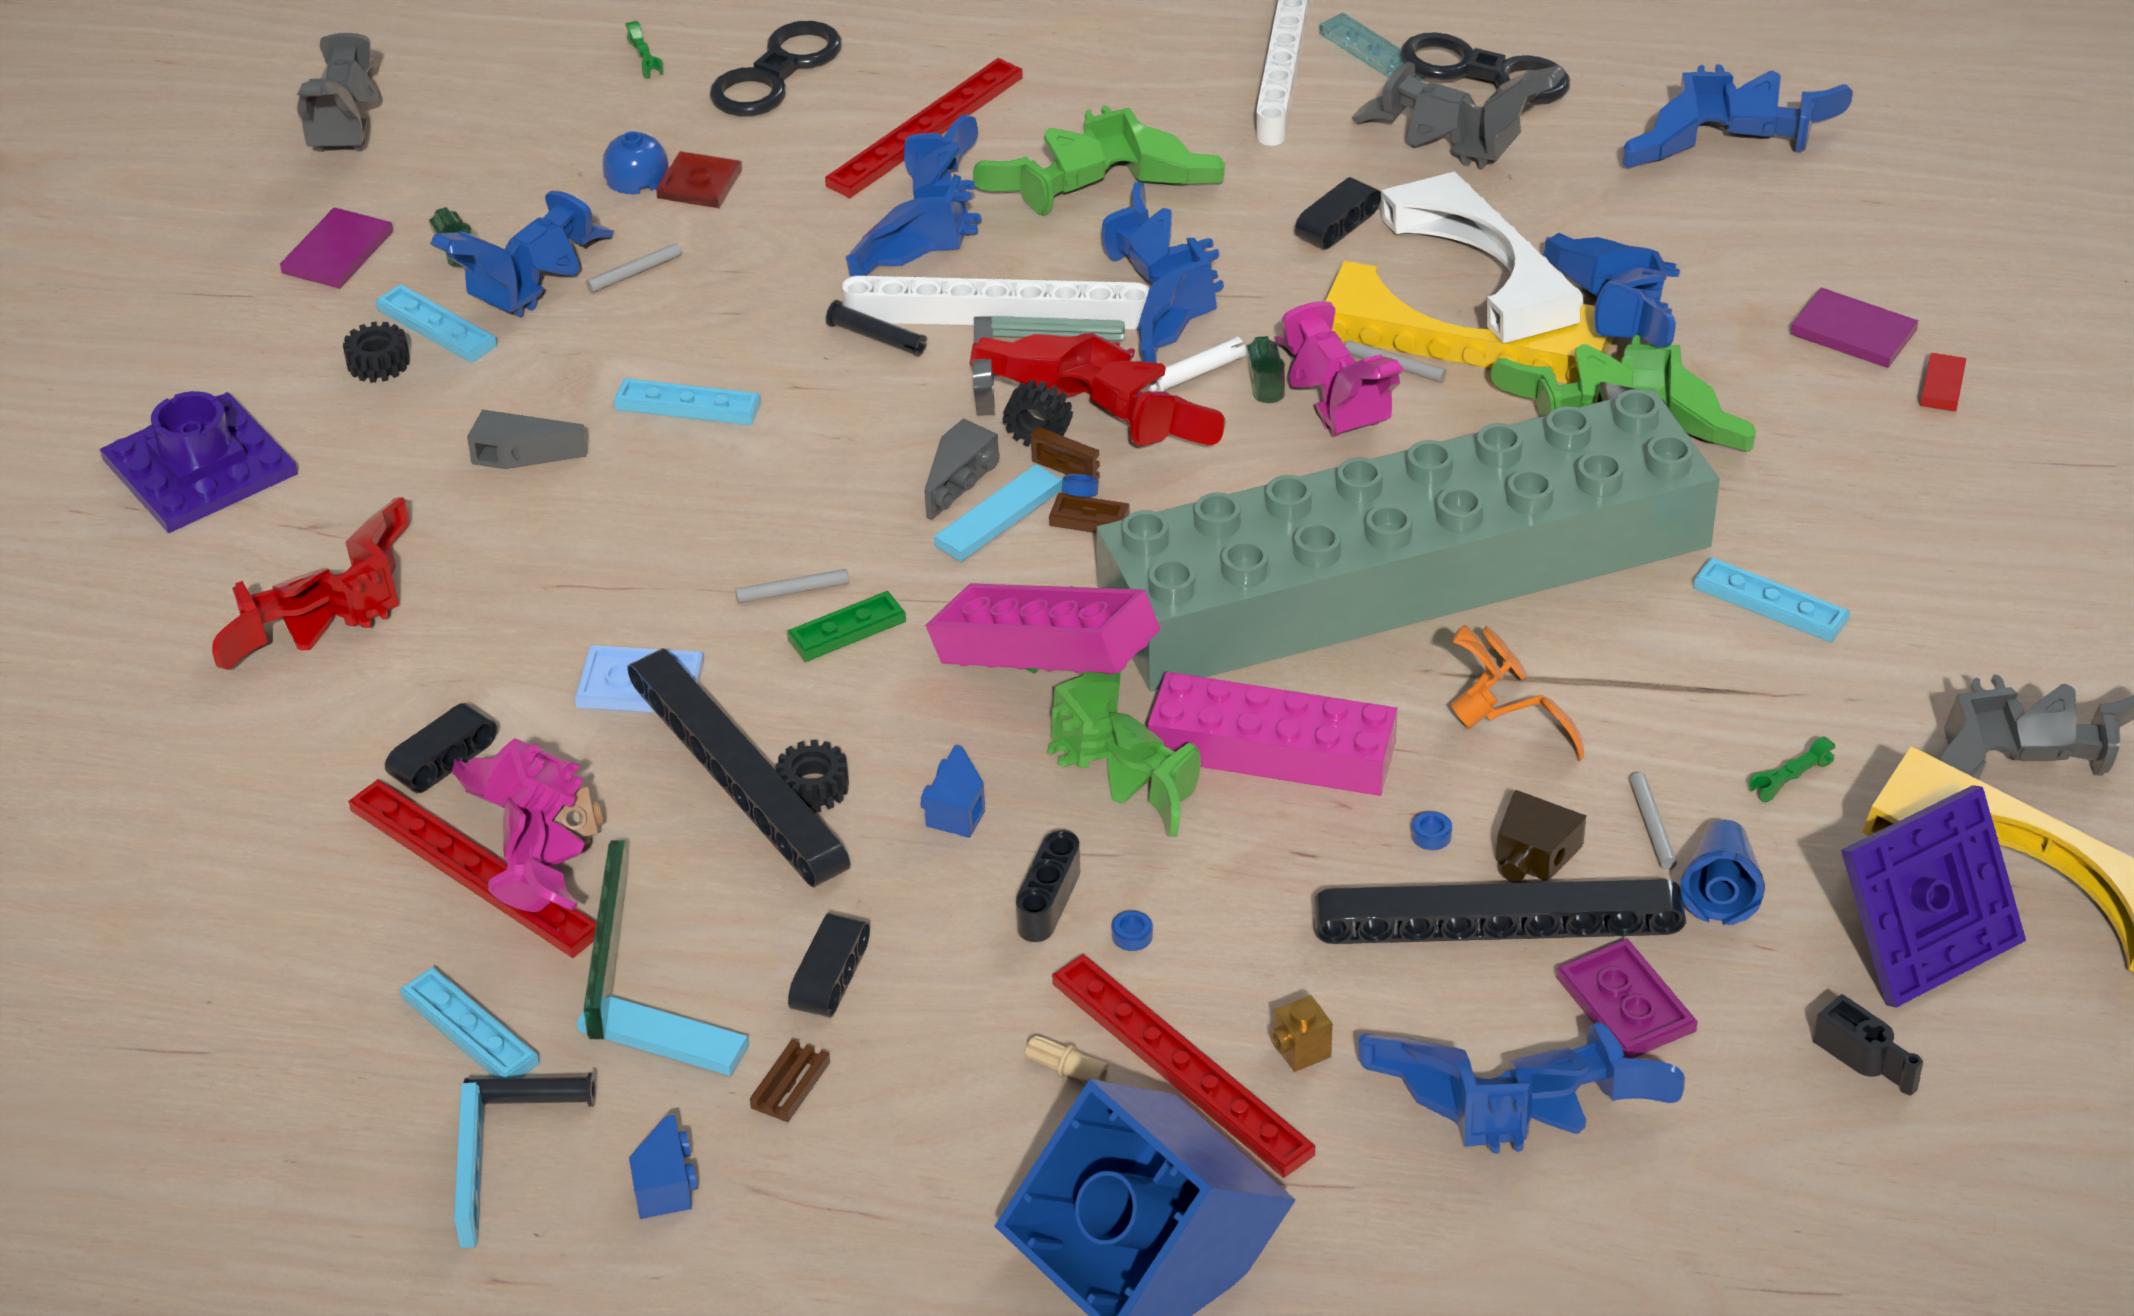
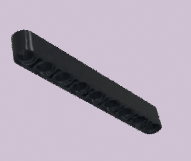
(739, 768)
(1499, 911)

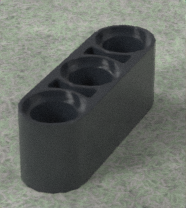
(1338, 213)
(431, 751)
(1048, 886)
(829, 965)

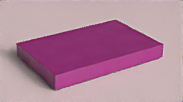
(336, 247)
(1854, 327)
(1628, 997)

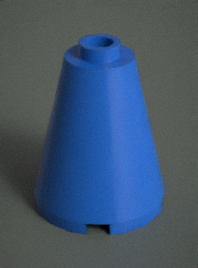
(1723, 876)

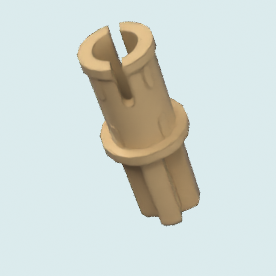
(1066, 1060)

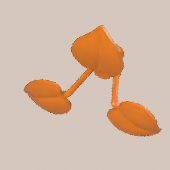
(1479, 699)

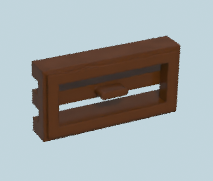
(1063, 453)
(1085, 512)
(780, 1070)

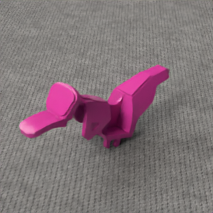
(1351, 390)
(532, 792)

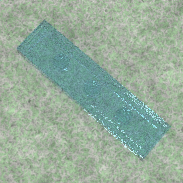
(1363, 44)

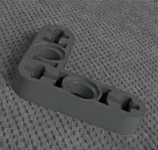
(982, 370)

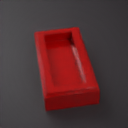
(1943, 382)

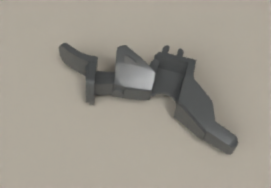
(330, 102)
(1440, 109)
(2043, 733)

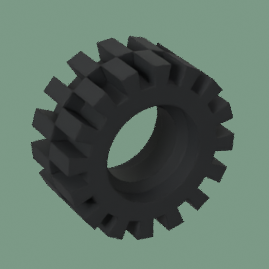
(376, 352)
(1039, 399)
(815, 760)

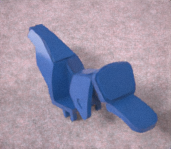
(1743, 110)
(937, 213)
(1178, 274)
(511, 275)
(1624, 280)
(1533, 1088)

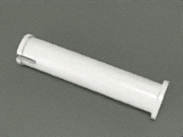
(1199, 364)

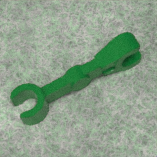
(635, 38)
(1774, 779)

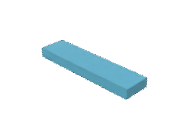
(436, 323)
(687, 401)
(998, 512)
(1772, 599)
(469, 1025)
(672, 1036)
(469, 1165)

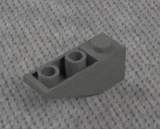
(522, 440)
(959, 462)

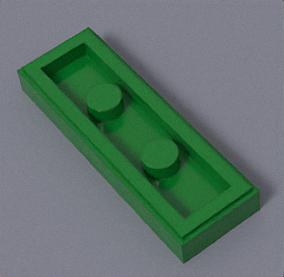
(846, 626)

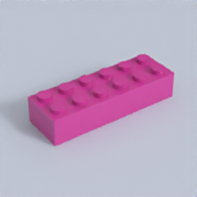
(1044, 627)
(1277, 732)

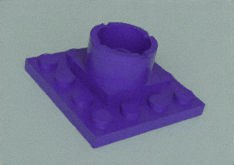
(197, 458)
(1933, 895)

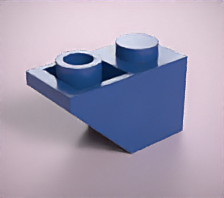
(955, 797)
(659, 1172)

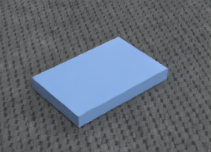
(606, 678)

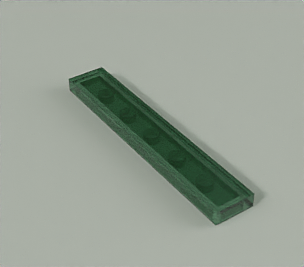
(606, 940)

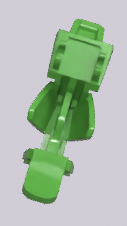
(1084, 158)
(1641, 368)
(1090, 729)

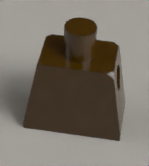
(1537, 837)

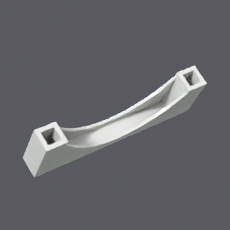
(1535, 295)

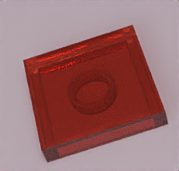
(699, 179)

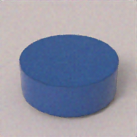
(1080, 485)
(1431, 830)
(1132, 930)

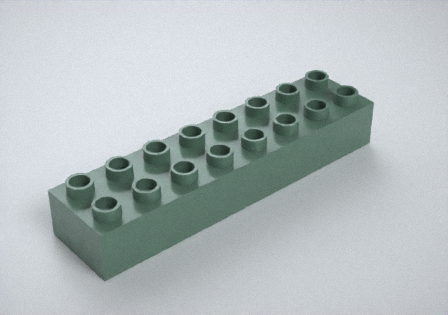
(1411, 535)

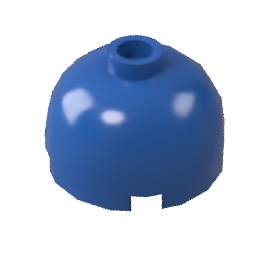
(634, 163)

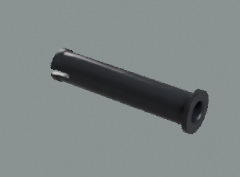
(875, 328)
(537, 1090)

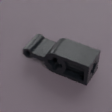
(1866, 1044)

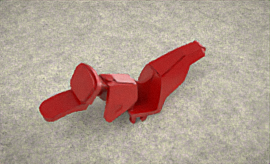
(1107, 374)
(314, 598)

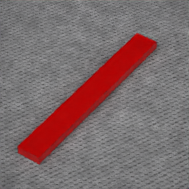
(935, 118)
(465, 863)
(1184, 1066)

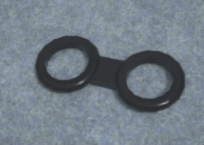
(1478, 64)
(775, 67)

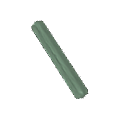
(1025, 326)

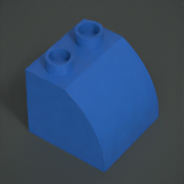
(1142, 1206)

